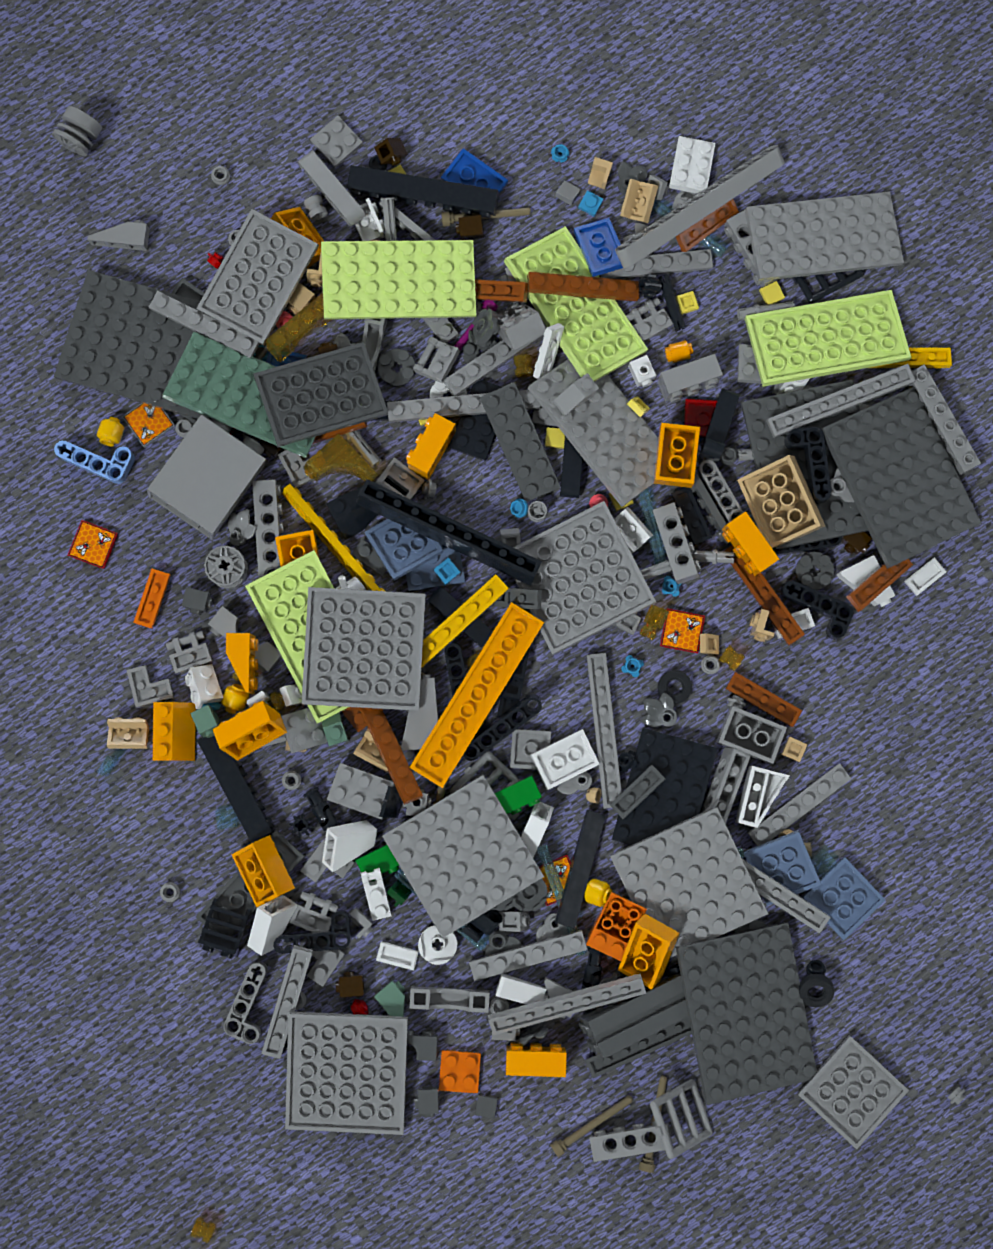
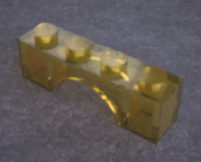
(285, 339)

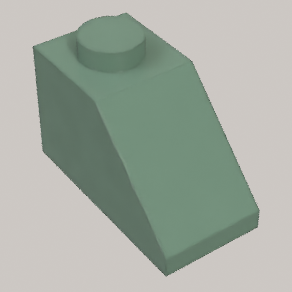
(205, 720)
(334, 730)
(392, 998)

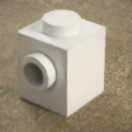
(642, 371)

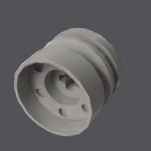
(77, 131)
(237, 569)

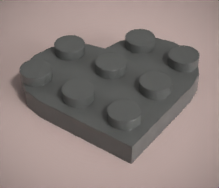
(527, 899)

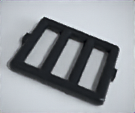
(826, 289)

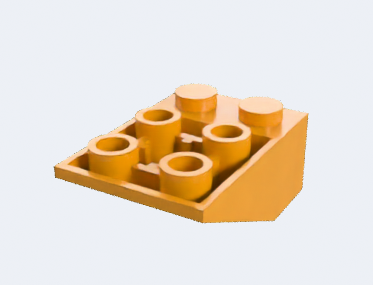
(241, 653)

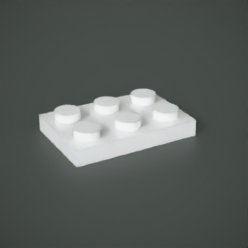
(692, 165)
(564, 759)

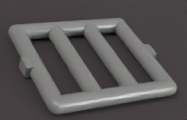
(500, 769)
(661, 1128)

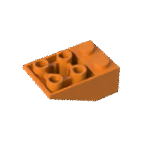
(614, 926)

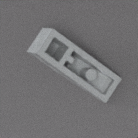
(125, 236)

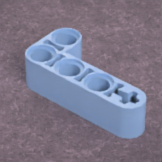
(92, 460)

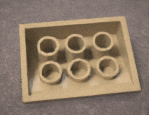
(781, 502)

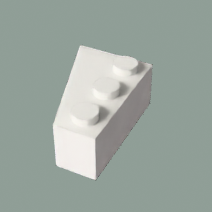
(758, 794)

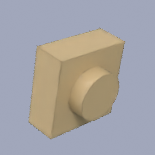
(709, 644)
(794, 749)

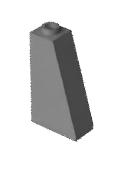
(421, 722)

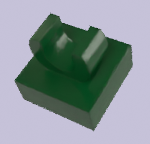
(399, 893)

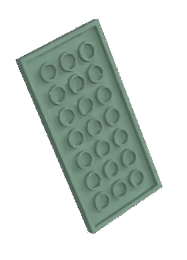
(223, 387)

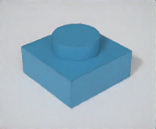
(590, 203)
(446, 571)

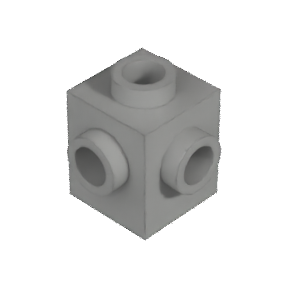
(413, 810)

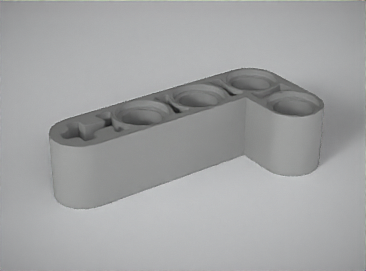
(248, 1000)

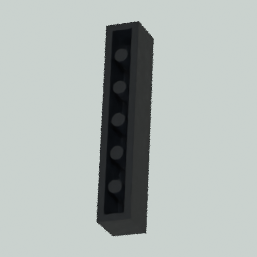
(237, 790)

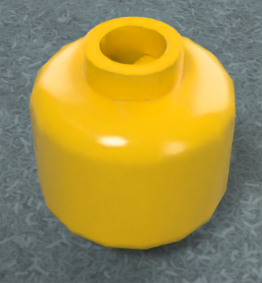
(110, 431)
(235, 698)
(597, 892)

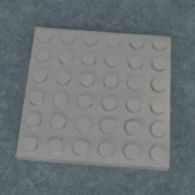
(584, 578)
(363, 648)
(463, 856)
(691, 879)
(346, 1073)

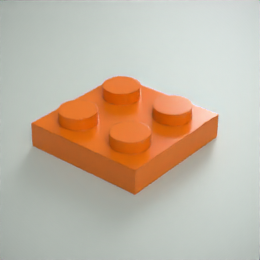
(459, 1071)

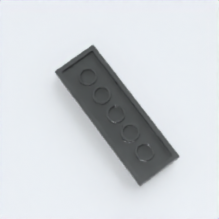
(520, 442)
(235, 895)

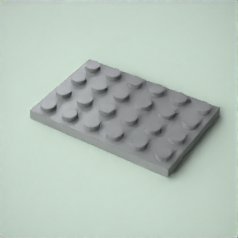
(257, 276)

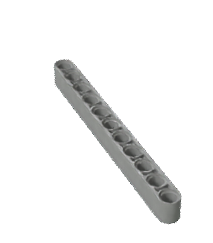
(699, 206)

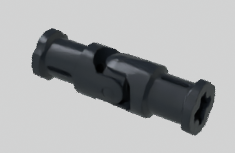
(319, 805)
(592, 969)

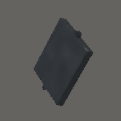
(391, 803)

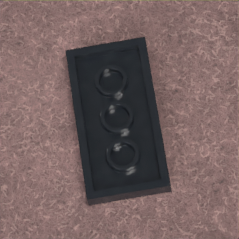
(475, 432)

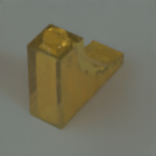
(338, 457)

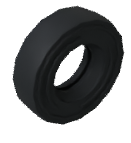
(675, 675)
(816, 980)

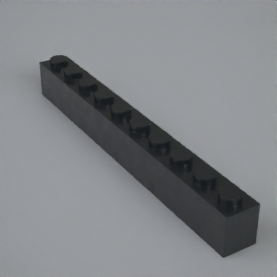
(448, 532)

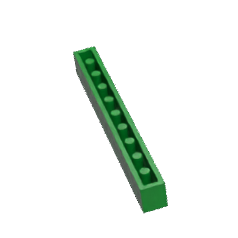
(510, 798)

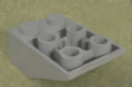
(519, 324)

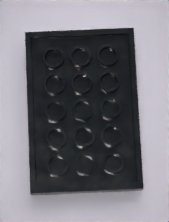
(680, 797)

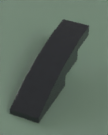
(512, 691)

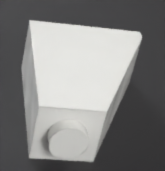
(860, 572)
(536, 826)
(347, 842)
(270, 923)
(520, 990)

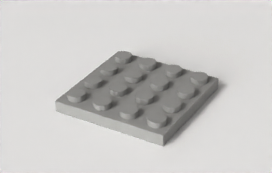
(853, 1092)

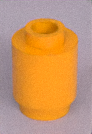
(678, 351)

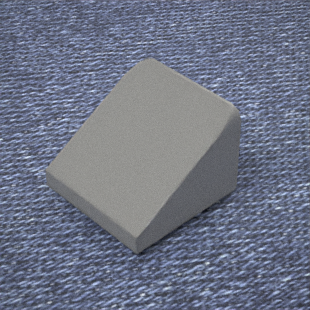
(567, 192)
(510, 537)

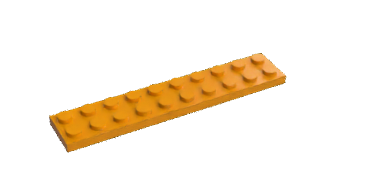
(476, 695)

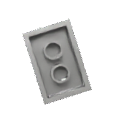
(690, 378)
(751, 734)
(359, 790)

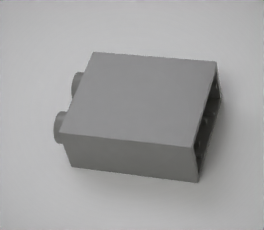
(207, 475)

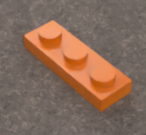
(152, 598)

